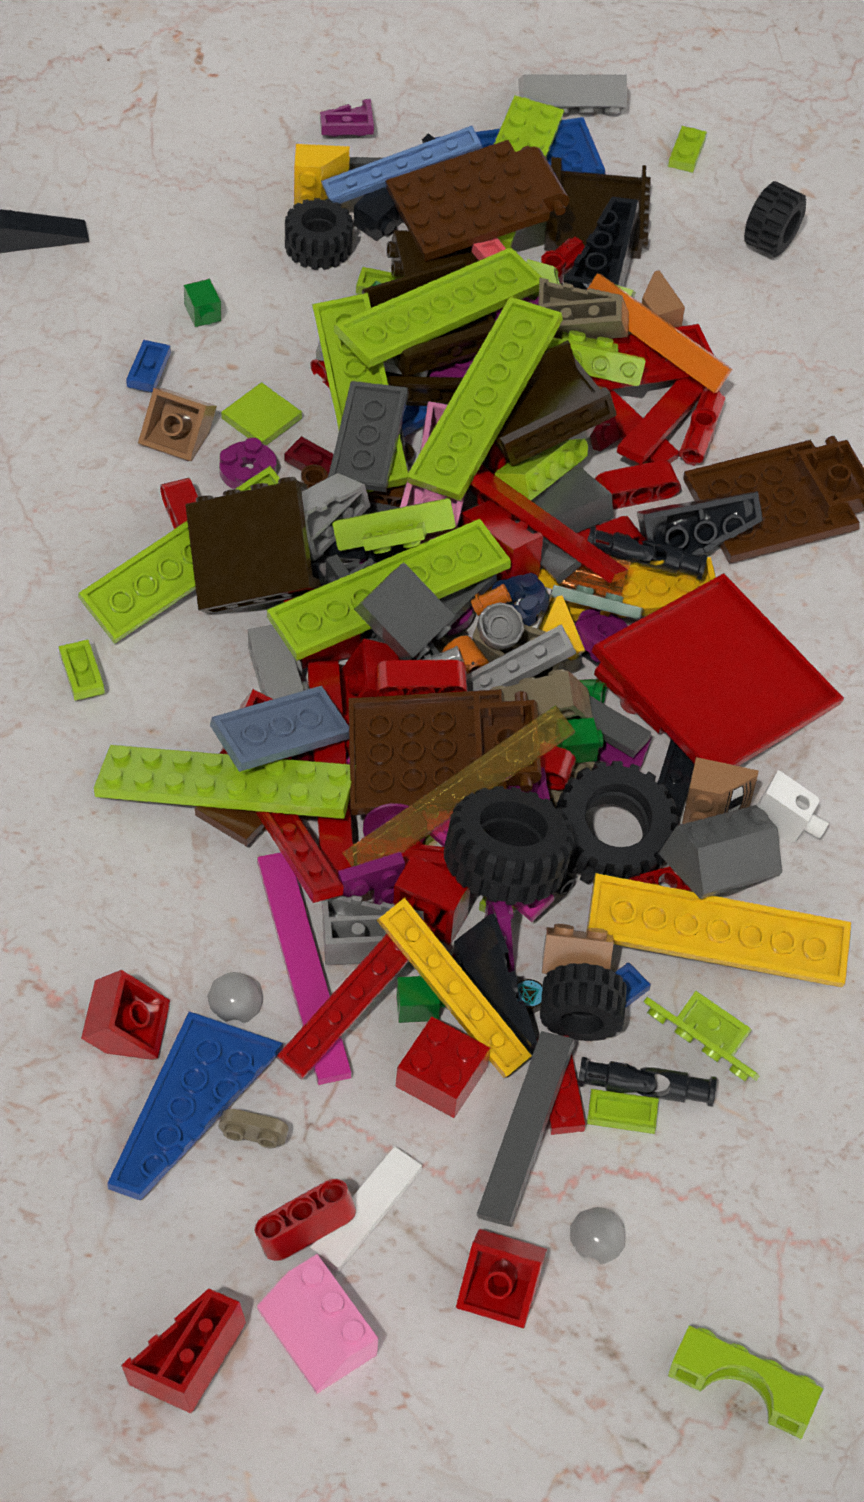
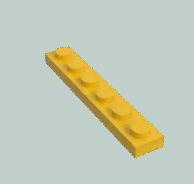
(453, 987)

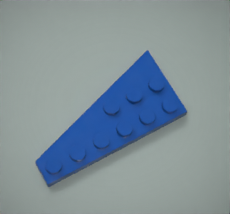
(571, 143)
(198, 1081)

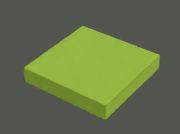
(261, 414)

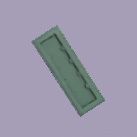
(611, 602)

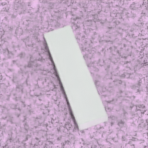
(372, 1204)

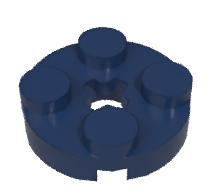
(532, 593)

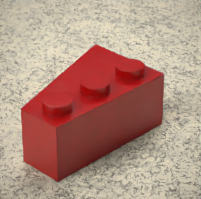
(517, 542)
(189, 1352)

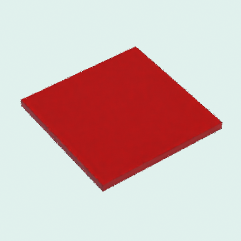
(717, 674)

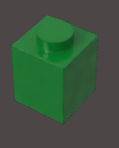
(202, 302)
(585, 741)
(416, 1000)

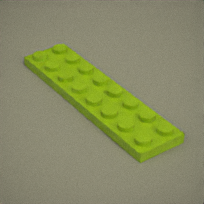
(528, 125)
(438, 307)
(344, 366)
(484, 398)
(442, 564)
(149, 579)
(215, 782)

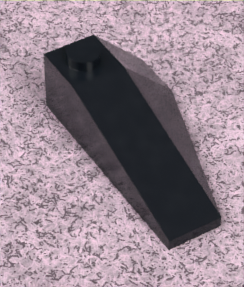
(34, 231)
(699, 524)
(483, 959)

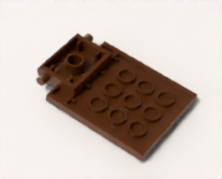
(476, 197)
(801, 492)
(421, 740)

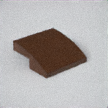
(238, 824)

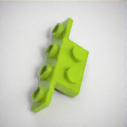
(602, 359)
(394, 526)
(710, 1026)

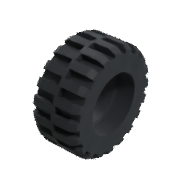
(626, 789)
(508, 845)

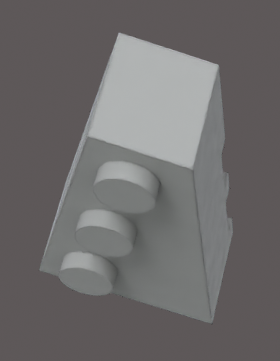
(331, 501)
(351, 928)

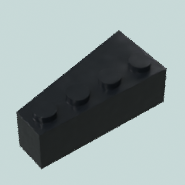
(376, 211)
(609, 246)

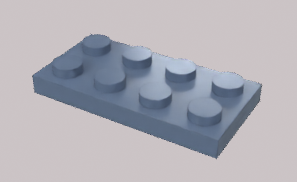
(280, 728)

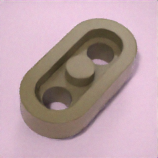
(254, 1127)

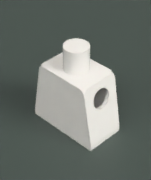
(791, 808)

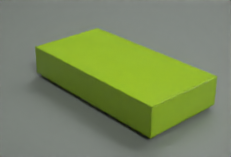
(622, 1111)

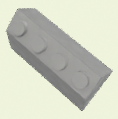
(576, 91)

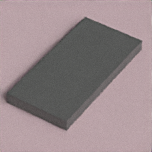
(369, 433)

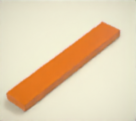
(669, 340)

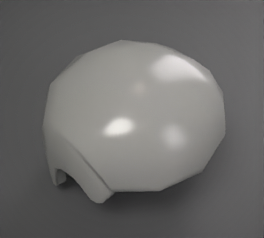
(500, 626)
(234, 997)
(597, 1234)

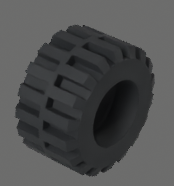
(775, 218)
(318, 233)
(583, 1002)

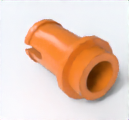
(491, 597)

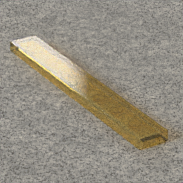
(485, 772)

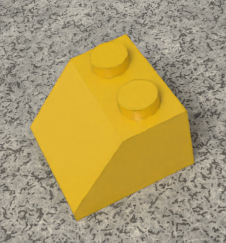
(314, 165)

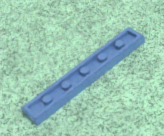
(373, 175)

